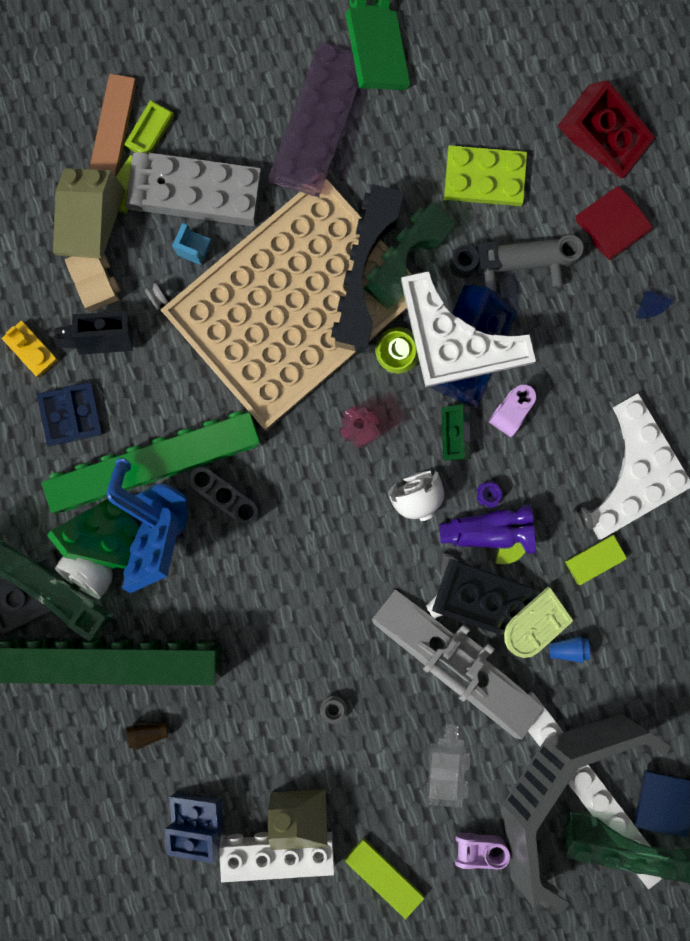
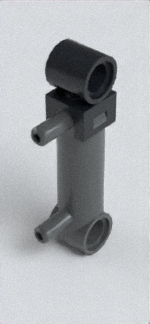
(493, 258)

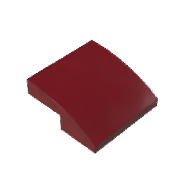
(614, 223)

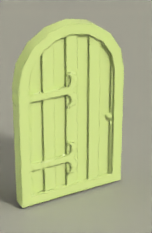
(536, 625)

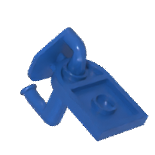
(163, 518)

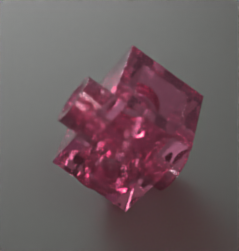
(362, 436)

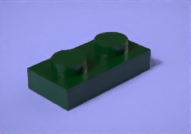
(456, 432)

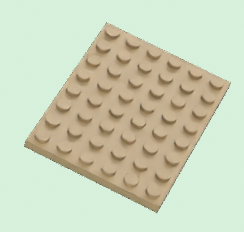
(273, 301)

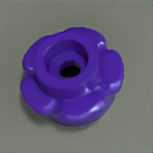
(483, 489)

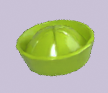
(394, 343)

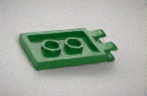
(377, 45)

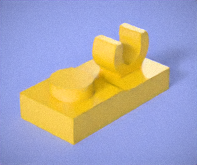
(30, 349)

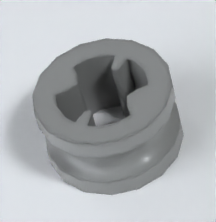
(156, 296)

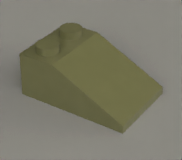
(85, 211)

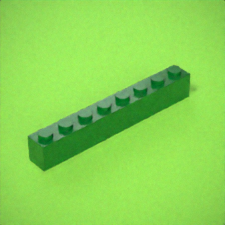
(153, 462)

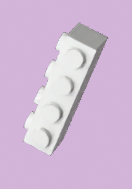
(254, 860)

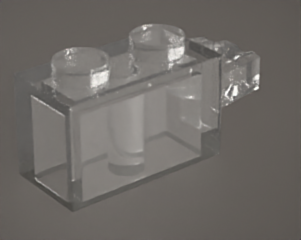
(447, 770)

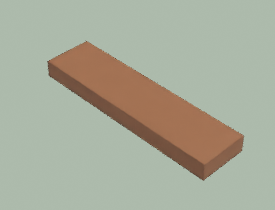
(113, 123)

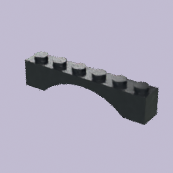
(381, 217)

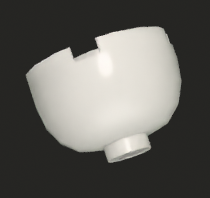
(419, 496)
(90, 576)

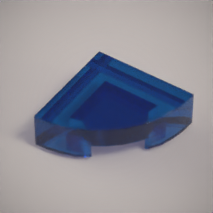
(652, 305)

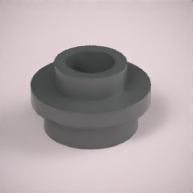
(333, 718)

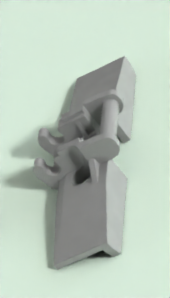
(499, 699)

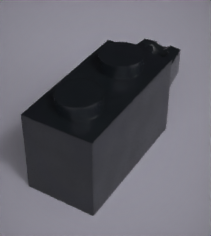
(96, 333)

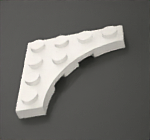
(449, 346)
(648, 471)

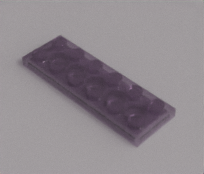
(317, 121)

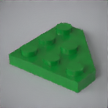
(97, 535)

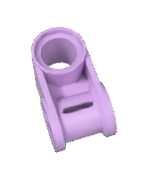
(510, 412)
(478, 851)

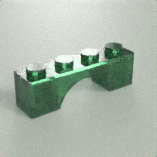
(426, 232)

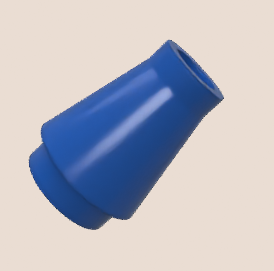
(571, 649)

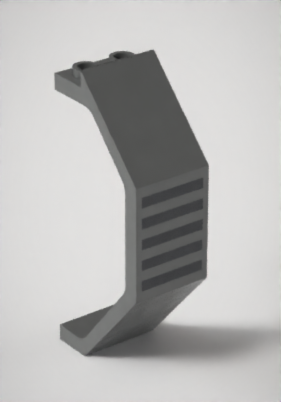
(543, 784)

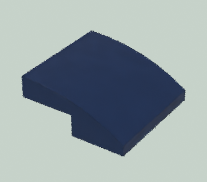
(69, 414)
(664, 804)
(194, 827)

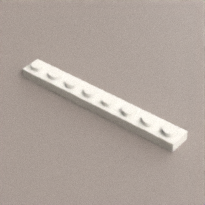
(591, 790)

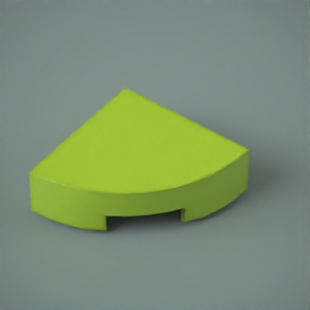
(507, 556)

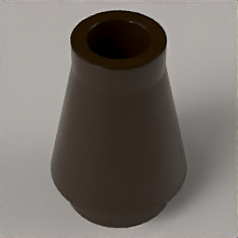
(145, 733)

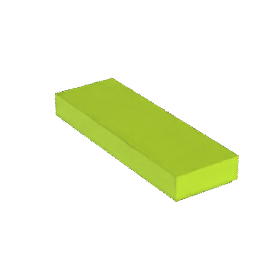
(384, 878)

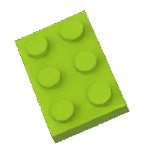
(485, 175)

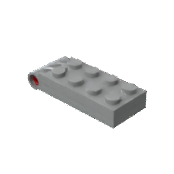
(193, 188)

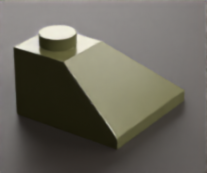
(297, 819)

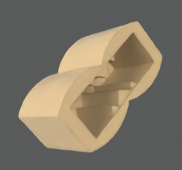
(93, 281)

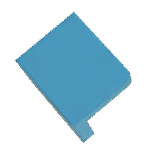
(191, 245)

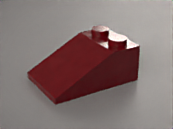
(606, 128)

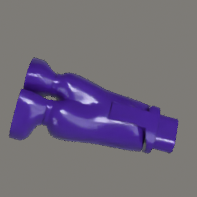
(492, 530)

